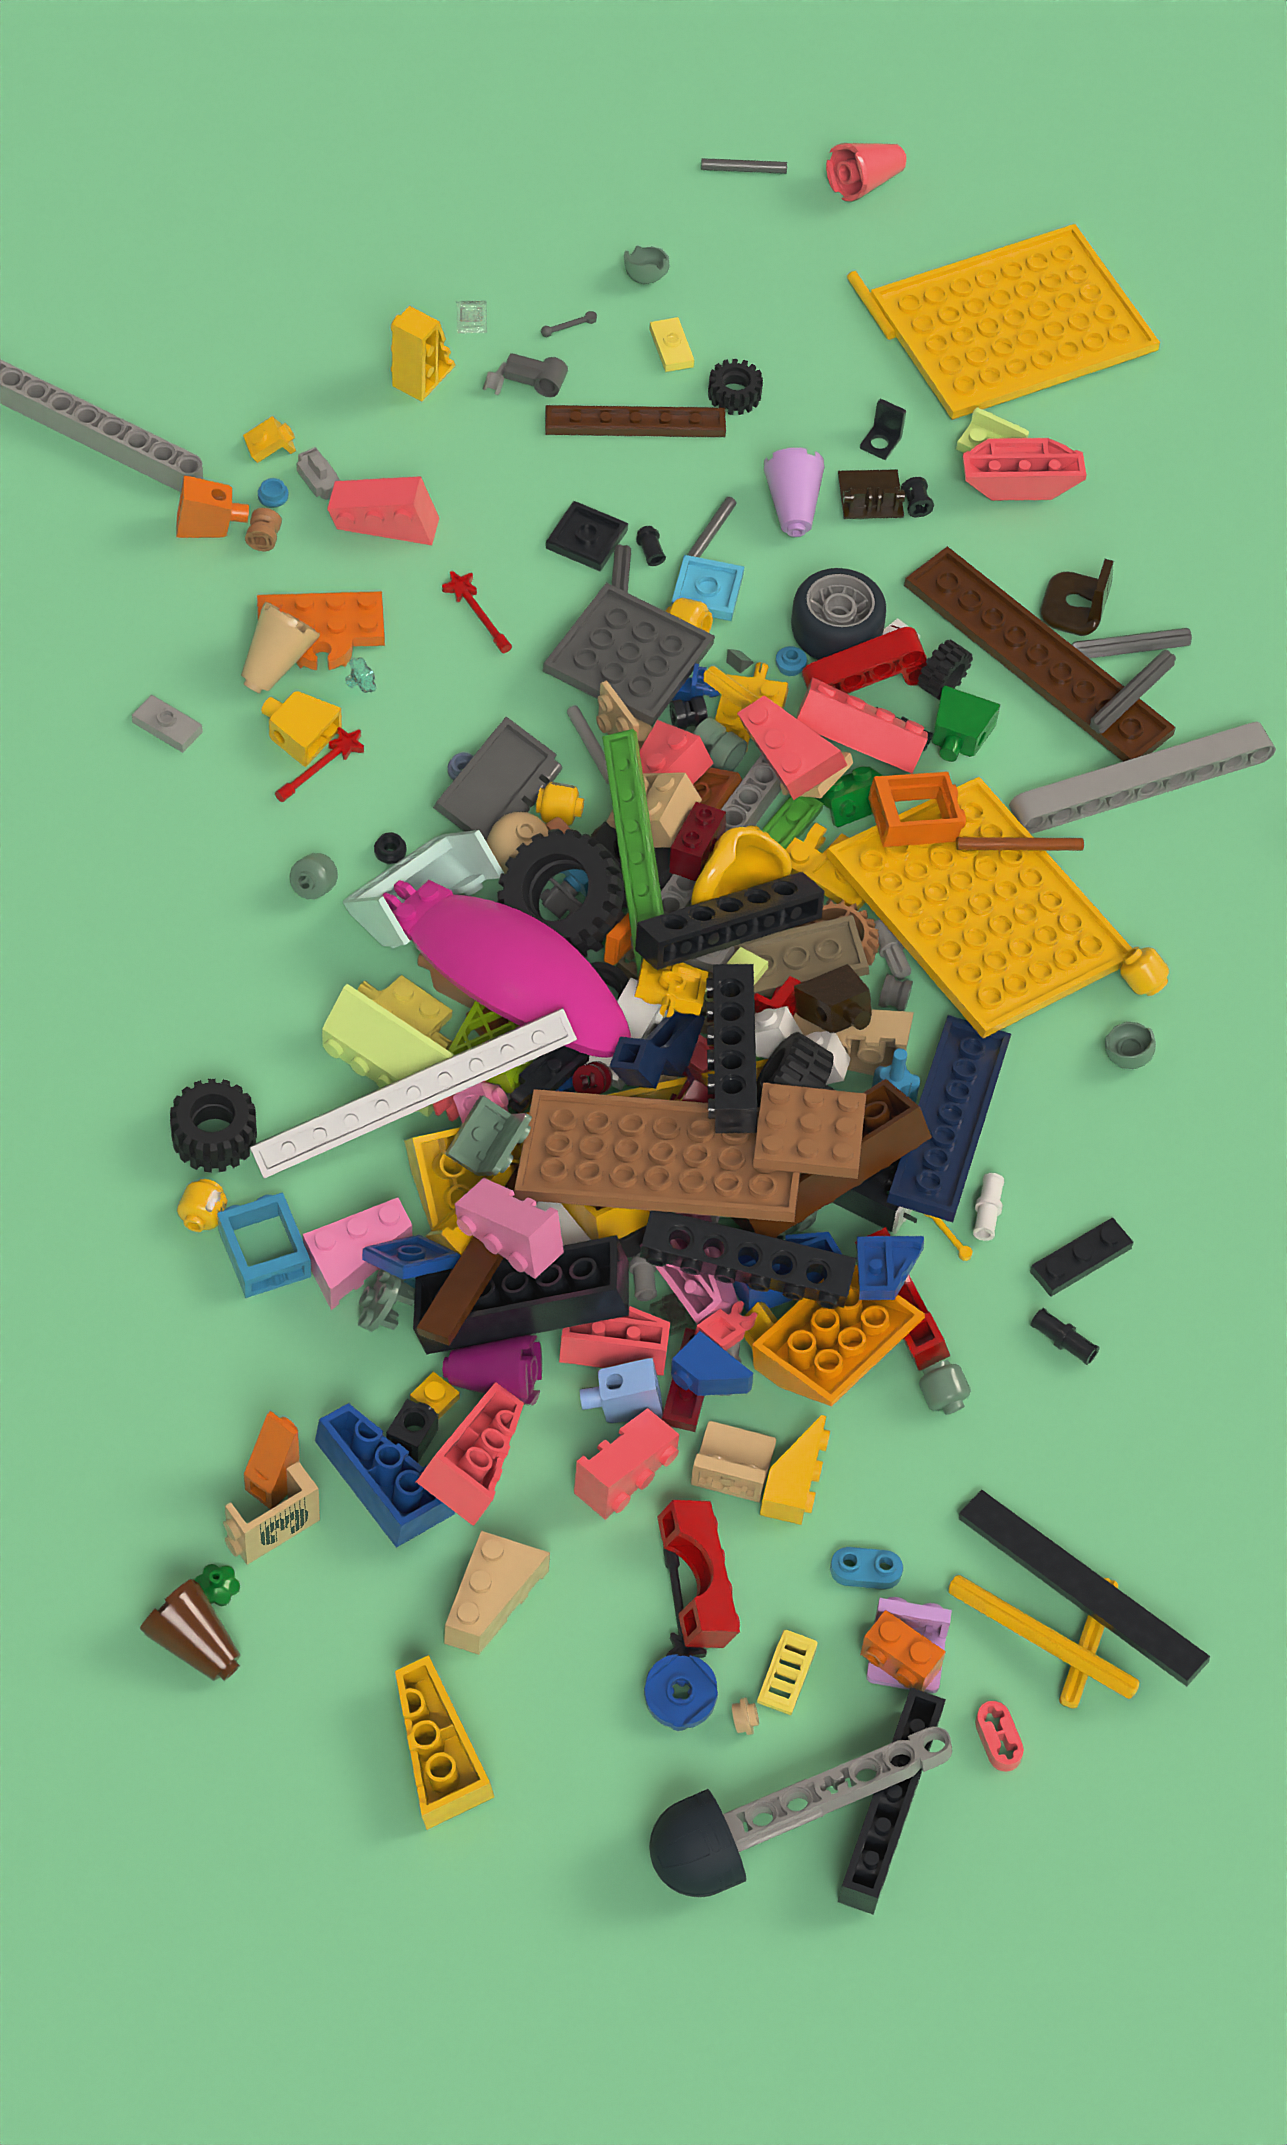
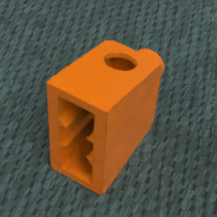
(207, 509)

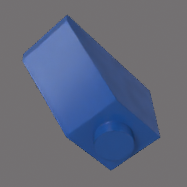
(709, 1369)

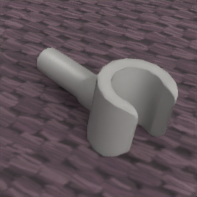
(495, 379)

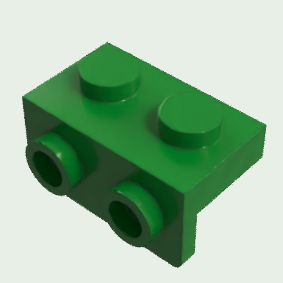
(849, 796)

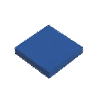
(410, 1257)

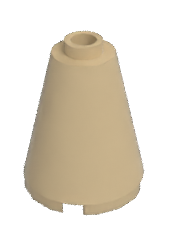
(275, 647)

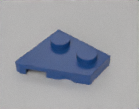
(885, 1264)

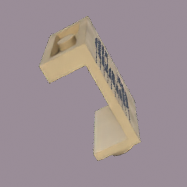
(277, 1524)

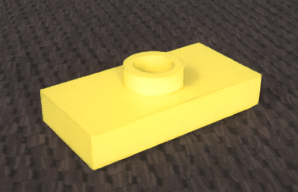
(671, 344)

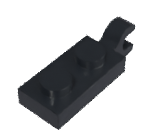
(546, 1073)

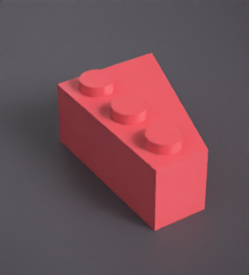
(385, 508)
(625, 1464)

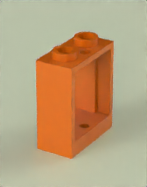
(908, 787)

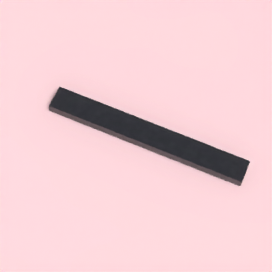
(1084, 1588)

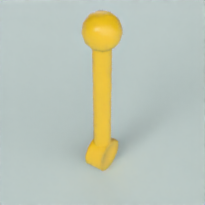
(965, 1252)

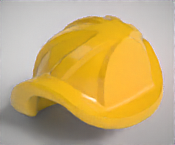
(741, 861)

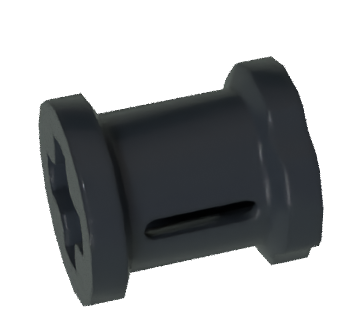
(917, 497)

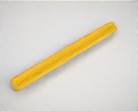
(1044, 1636)

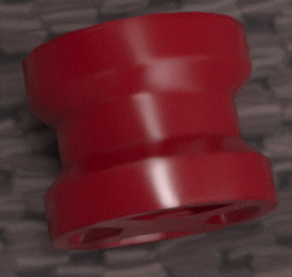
(598, 1074)

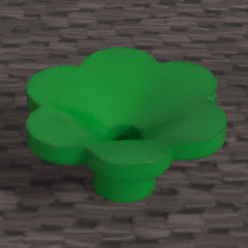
(218, 1590)

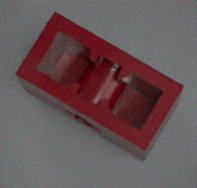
(696, 840)

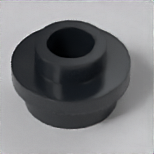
(390, 841)

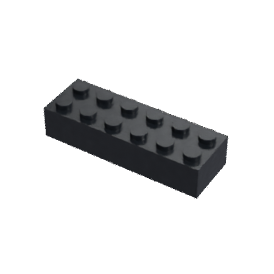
(576, 1289)

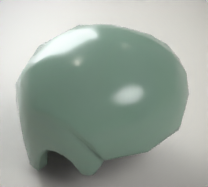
(646, 264)
(1130, 1045)

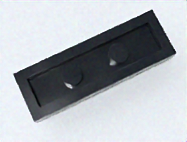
(1081, 1257)

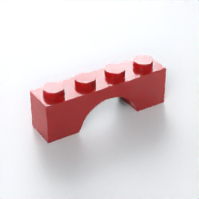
(925, 1340)
(692, 1534)

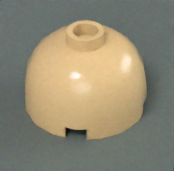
(511, 832)

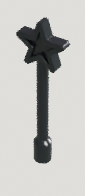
(672, 1563)

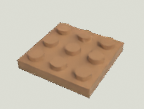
(809, 1130)

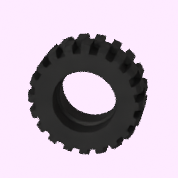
(562, 852)

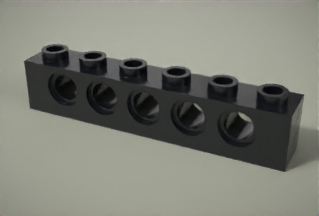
(729, 920)
(733, 1050)
(765, 1250)
(888, 1811)

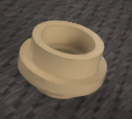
(745, 1716)

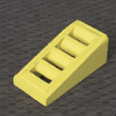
(798, 1651)

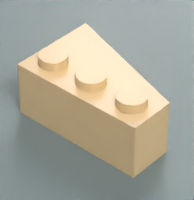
(491, 1589)

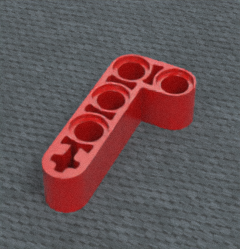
(871, 662)

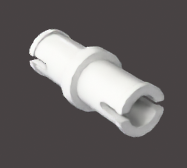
(988, 1206)

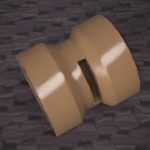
(263, 529)

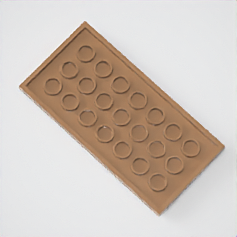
(646, 1159)

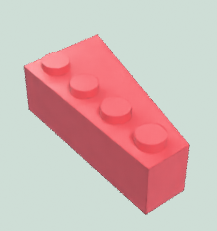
(862, 726)
(472, 1458)

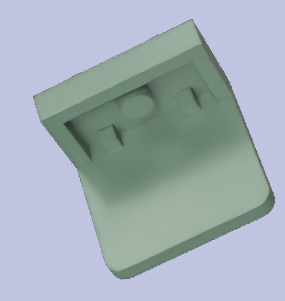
(488, 1138)

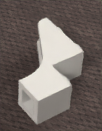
(777, 1024)

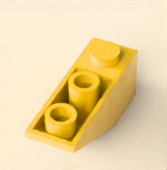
(790, 1477)

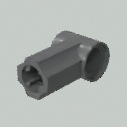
(544, 375)

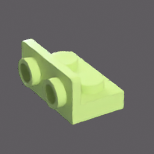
(987, 426)

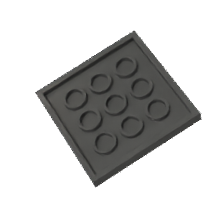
(631, 646)

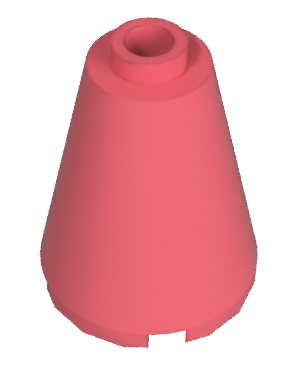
(862, 167)

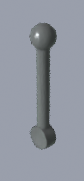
(590, 317)

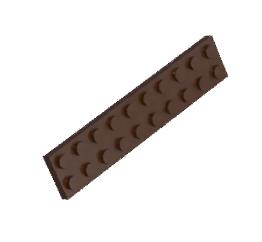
(1035, 653)

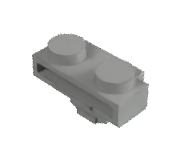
(317, 473)

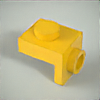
(268, 438)

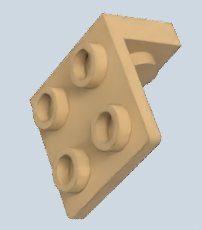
(616, 717)
(733, 1461)

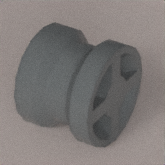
(895, 993)

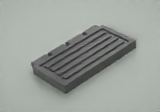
(499, 779)

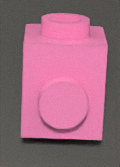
(467, 1098)

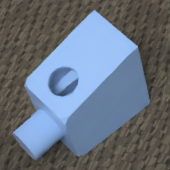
(625, 1391)

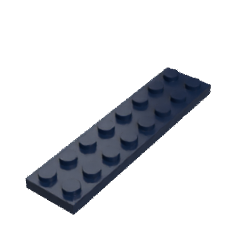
(955, 1112)

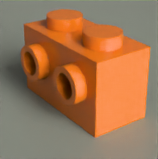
(902, 1652)

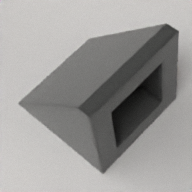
(738, 660)

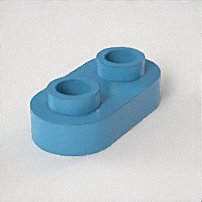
(866, 1570)

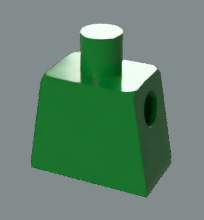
(963, 723)

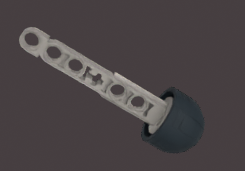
(699, 1846)

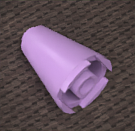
(794, 487)

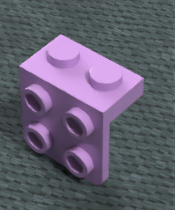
(926, 1619)

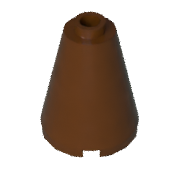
(193, 1632)

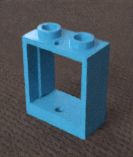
(274, 1272)

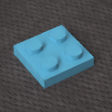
(711, 583)

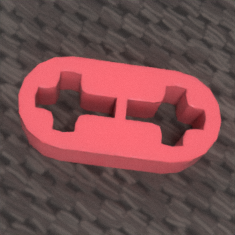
(1006, 1732)

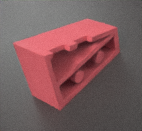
(790, 747)
(674, 751)
(617, 1341)

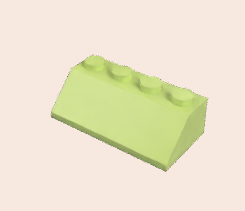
(377, 1041)

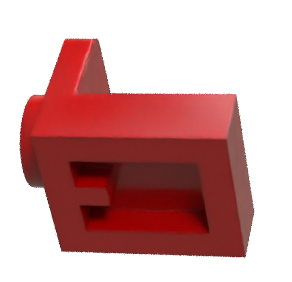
(782, 997)

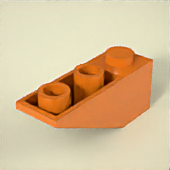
(272, 1454)

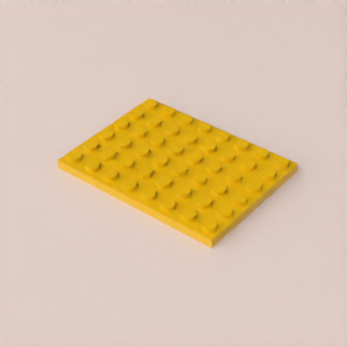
(1014, 321)
(984, 924)

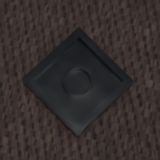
(587, 536)

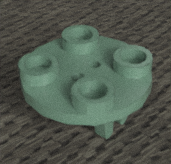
(380, 1299)

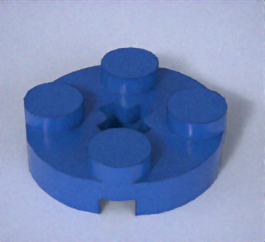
(680, 1670)

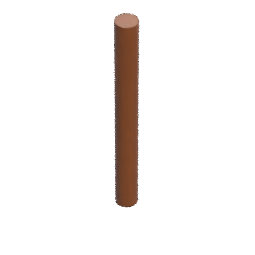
(1028, 844)

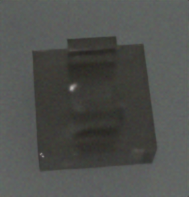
(673, 1311)

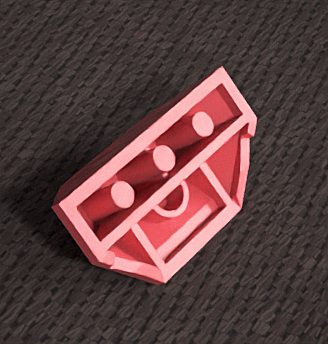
(1023, 468)

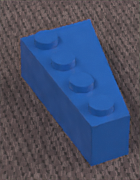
(379, 1474)

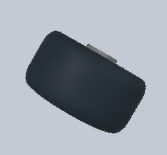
(837, 611)

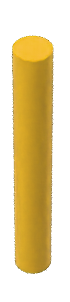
(864, 294)

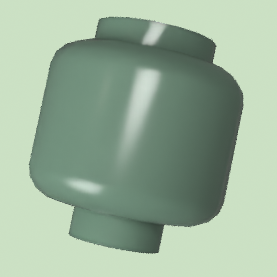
(313, 876)
(944, 1387)

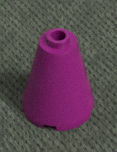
(510, 1362)

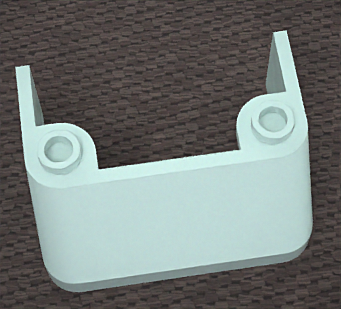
(451, 860)

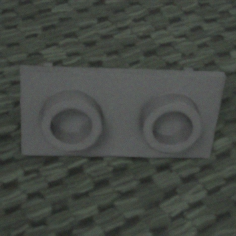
(560, 899)

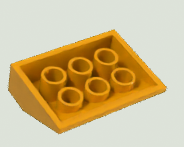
(830, 1350)

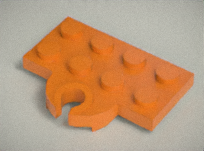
(340, 618)

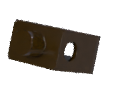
(835, 1000)

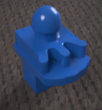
(695, 686)

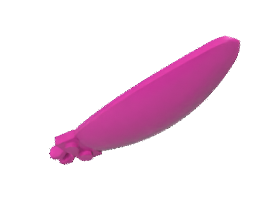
(510, 963)

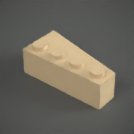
(875, 1043)

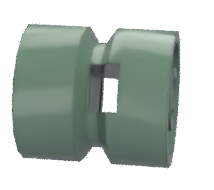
(723, 747)

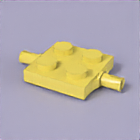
(413, 1007)

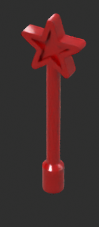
(463, 588)
(343, 744)

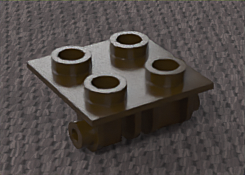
(871, 494)

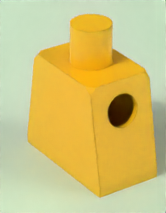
(302, 724)

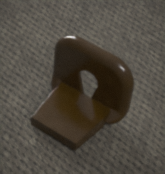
(1073, 619)

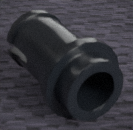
(649, 540)

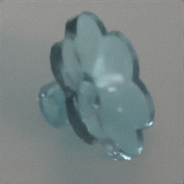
(361, 676)

